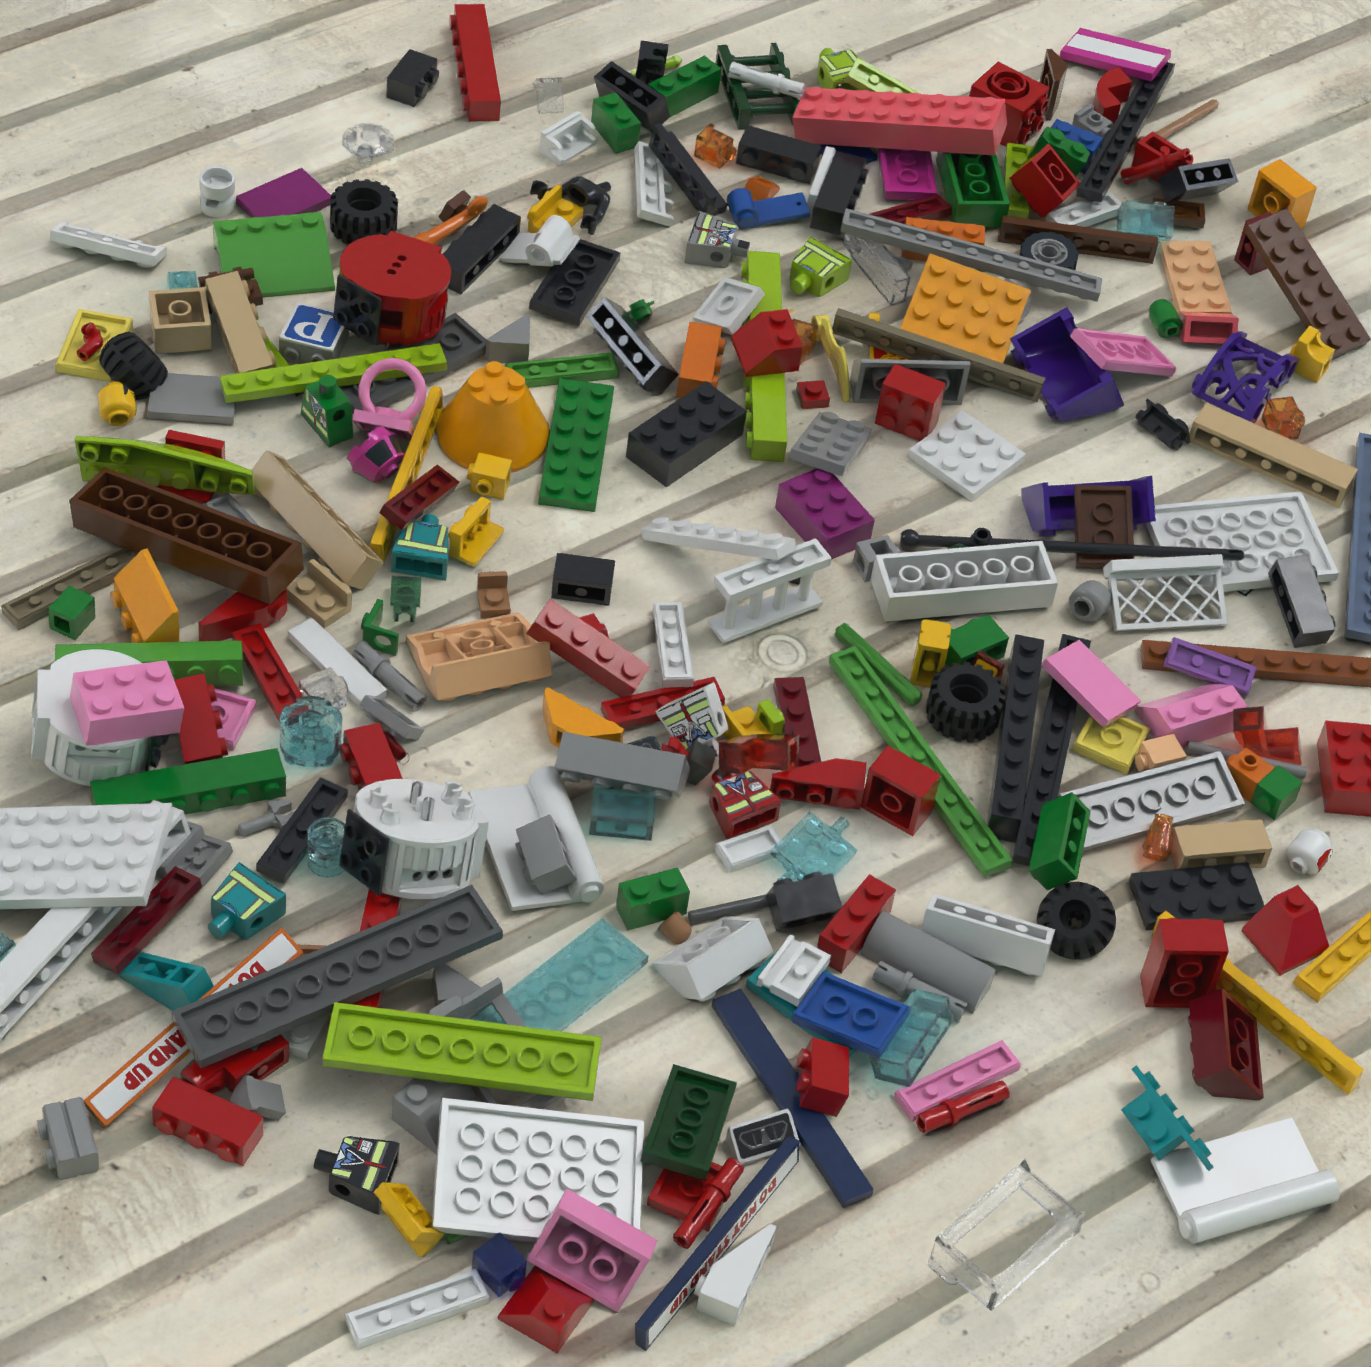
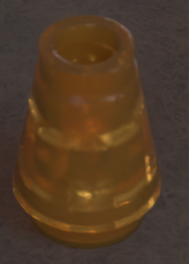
(1159, 838)

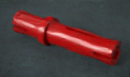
(1163, 164)
(951, 1111)
(716, 1191)

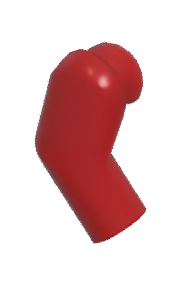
(92, 339)

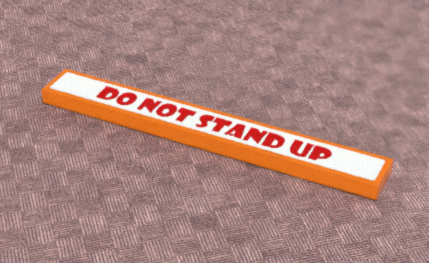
(169, 1046)

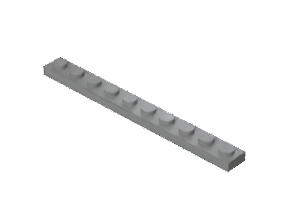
(971, 255)

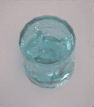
(325, 846)

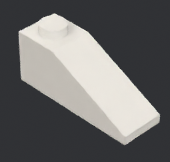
(733, 1277)

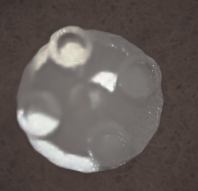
(368, 141)

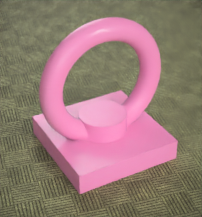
(390, 419)

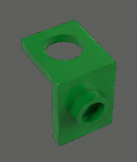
(371, 629)

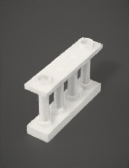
(762, 575)

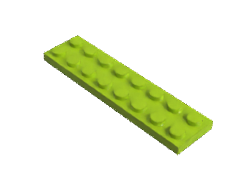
(462, 1051)

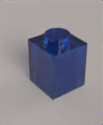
(500, 1265)

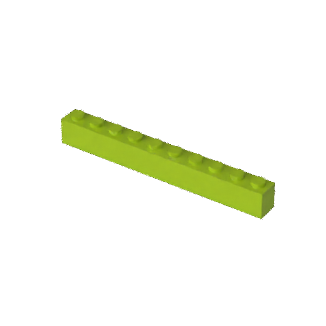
(765, 392)

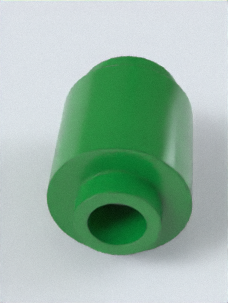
(1165, 318)

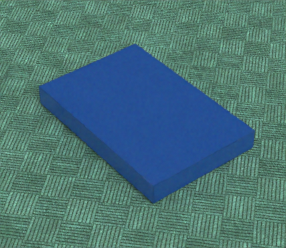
(851, 1014)

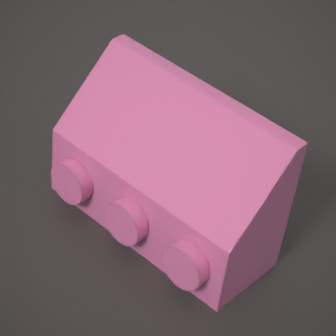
(1193, 713)
(592, 1250)

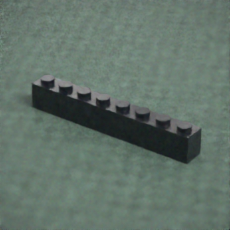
(1015, 738)

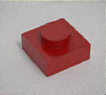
(813, 394)

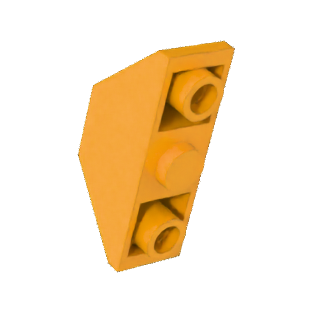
(568, 716)

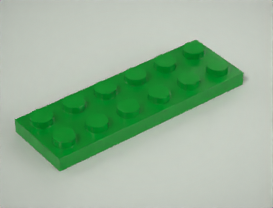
(576, 445)

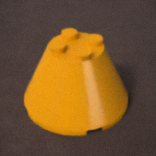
(493, 417)

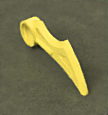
(835, 353)

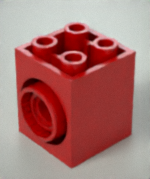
(1023, 98)

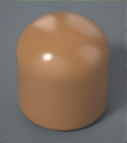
(676, 928)

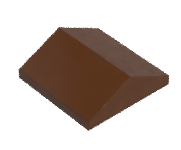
(1053, 76)

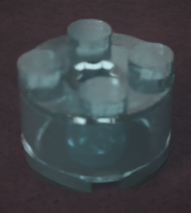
(310, 732)

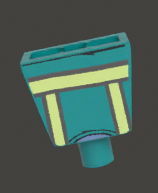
(422, 549)
(245, 904)

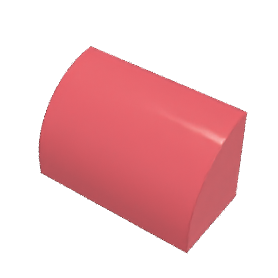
(1207, 327)

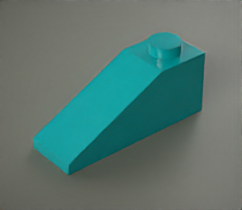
(167, 980)

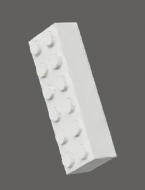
(963, 581)

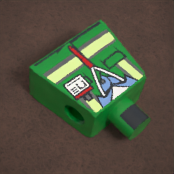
(328, 410)

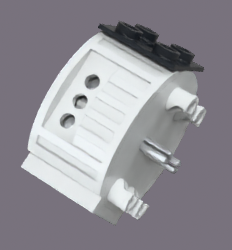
(58, 733)
(414, 838)

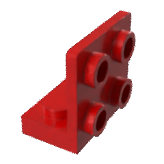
(198, 443)

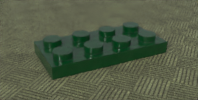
(689, 1122)

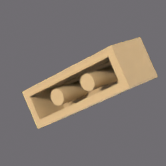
(1221, 844)

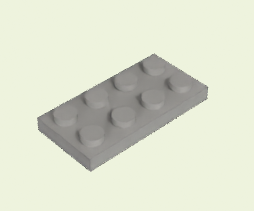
(830, 443)

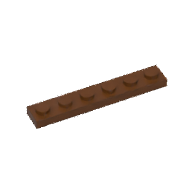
(1087, 240)

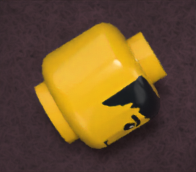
(117, 403)

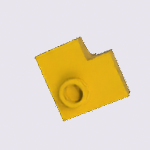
(1313, 355)

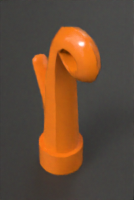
(455, 223)

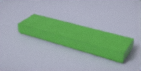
(579, 368)

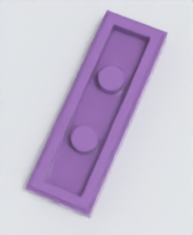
(1209, 665)

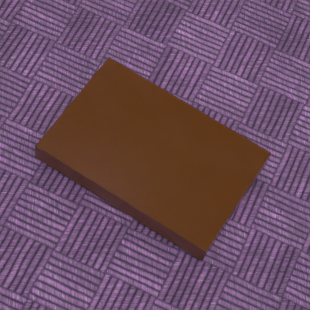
(1102, 516)

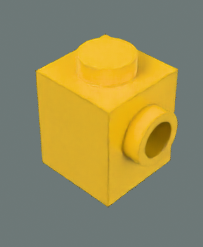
(490, 475)

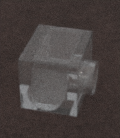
(326, 685)

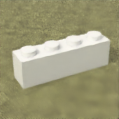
(989, 934)

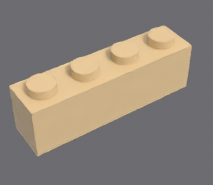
(238, 323)

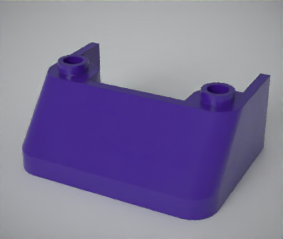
(1053, 506)

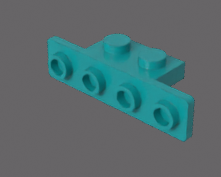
(1156, 1123)

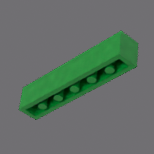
(199, 784)

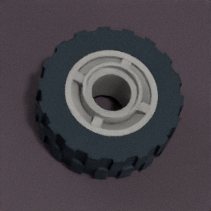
(1050, 249)

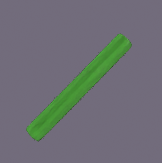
(880, 665)

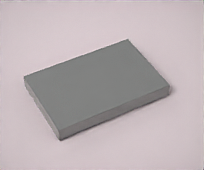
(190, 400)

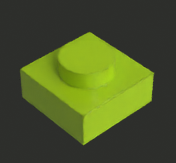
(770, 717)

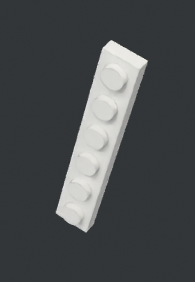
(719, 539)

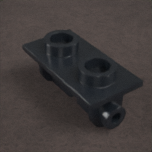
(1173, 431)

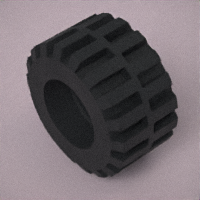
(362, 210)
(963, 719)

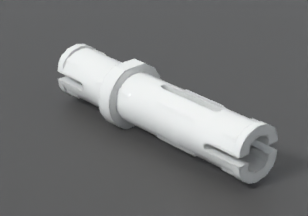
(757, 77)

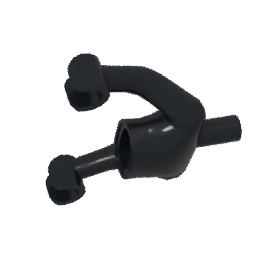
(582, 193)

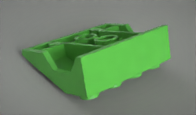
(284, 250)

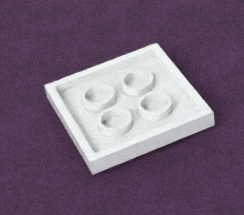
(966, 455)

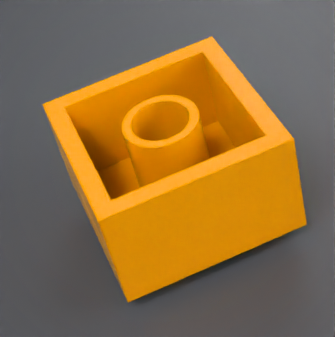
(1282, 188)

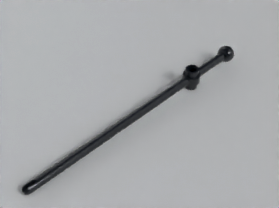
(982, 537)

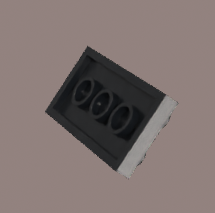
(574, 286)
(1197, 893)

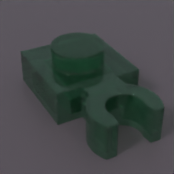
(405, 596)

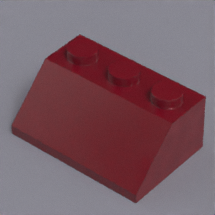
(1225, 1047)

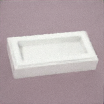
(747, 848)

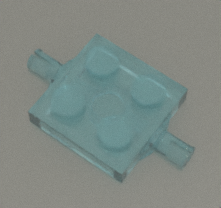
(813, 848)

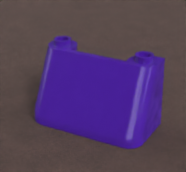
(1073, 381)

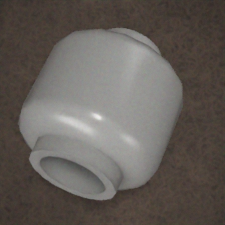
(1090, 601)

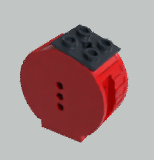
(392, 289)

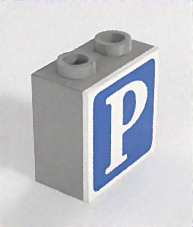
(311, 335)

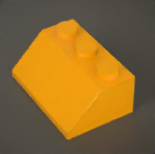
(145, 602)

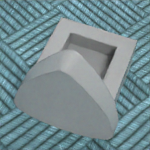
(259, 1097)

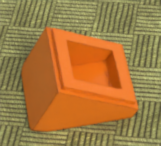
(761, 188)

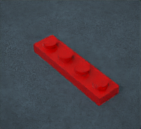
(267, 668)
(641, 707)

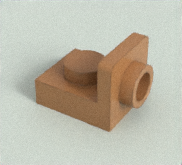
(492, 594)

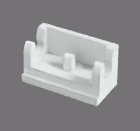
(567, 138)

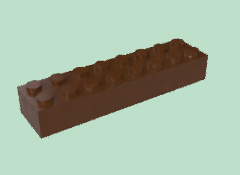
(187, 535)

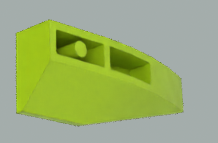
(162, 465)

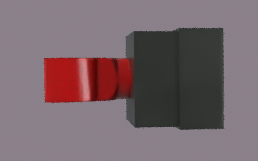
(699, 757)

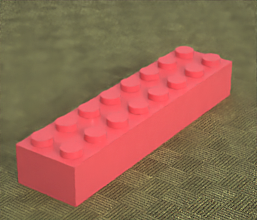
(900, 120)

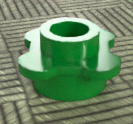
(640, 310)

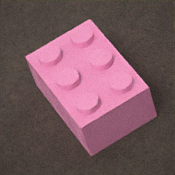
(126, 702)

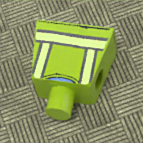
(834, 68)
(818, 269)

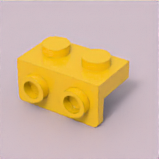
(474, 533)

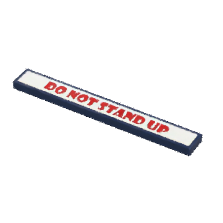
(716, 1243)

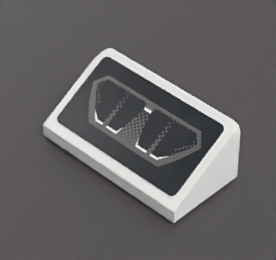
(760, 1136)

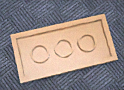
(1194, 276)

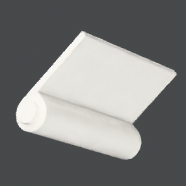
(521, 804)
(1253, 1181)

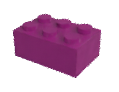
(825, 510)

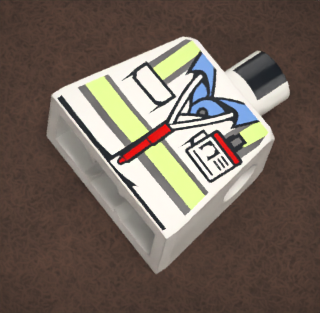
(695, 717)

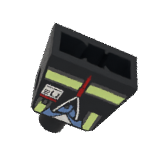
(359, 1169)

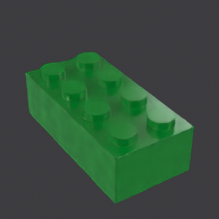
(973, 188)

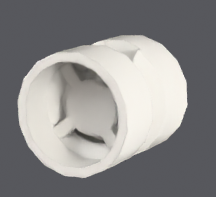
(217, 192)

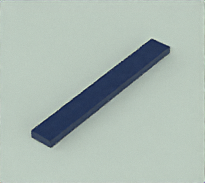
(780, 1082)

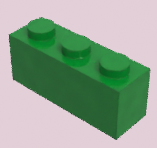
(689, 84)
(1059, 841)

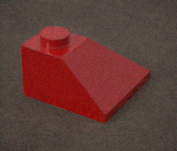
(1288, 930)
(545, 1309)

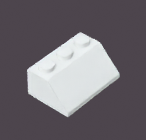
(715, 957)

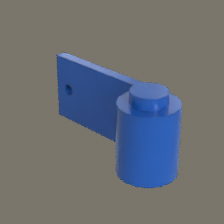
(751, 213)

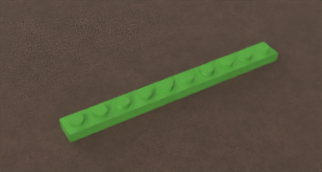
(904, 737)

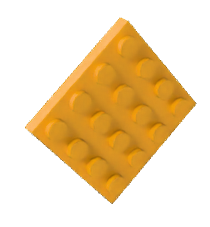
(965, 308)

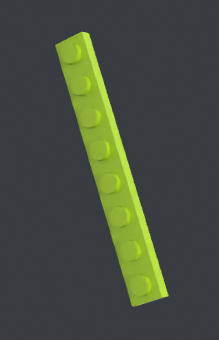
(346, 371)

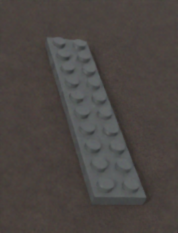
(336, 973)

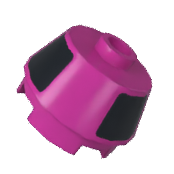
(377, 456)

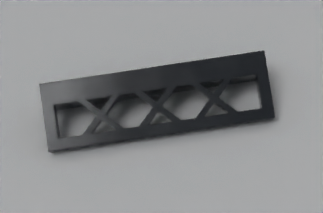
(686, 172)

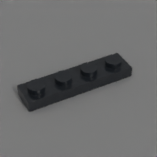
(291, 842)

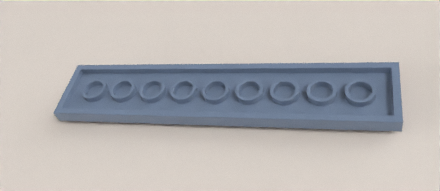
(1359, 573)

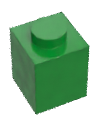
(72, 612)
(1276, 792)

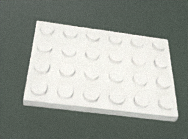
(1258, 525)
(81, 854)
(512, 1164)

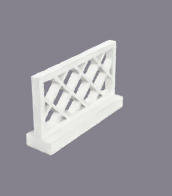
(1160, 569)

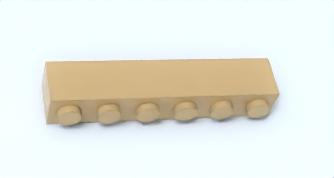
(1272, 455)
(314, 521)

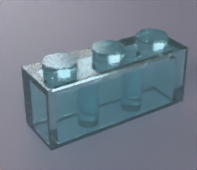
(916, 1039)

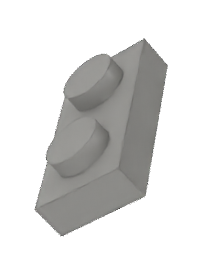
(382, 712)

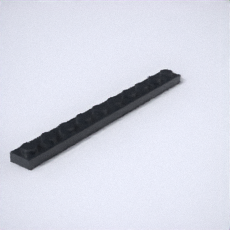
(1123, 135)
(1048, 760)

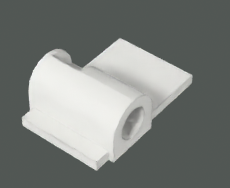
(546, 247)

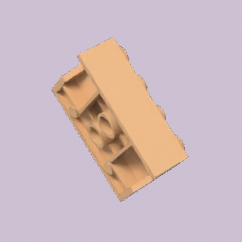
(479, 656)

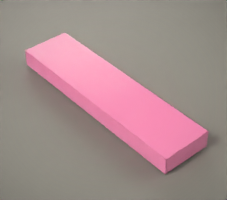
(958, 1079)

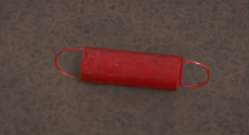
(397, 751)

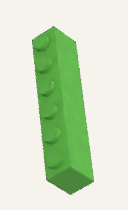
(217, 659)

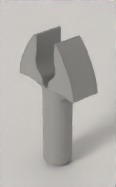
(272, 818)

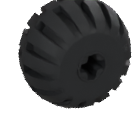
(133, 363)
(1080, 902)

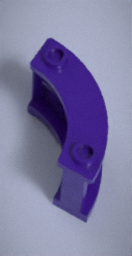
(1273, 367)

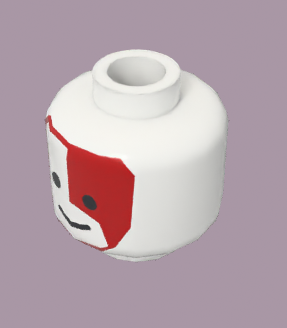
(1309, 850)

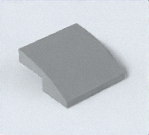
(197, 855)

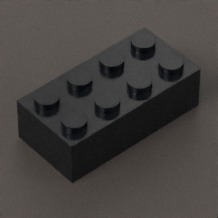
(685, 434)

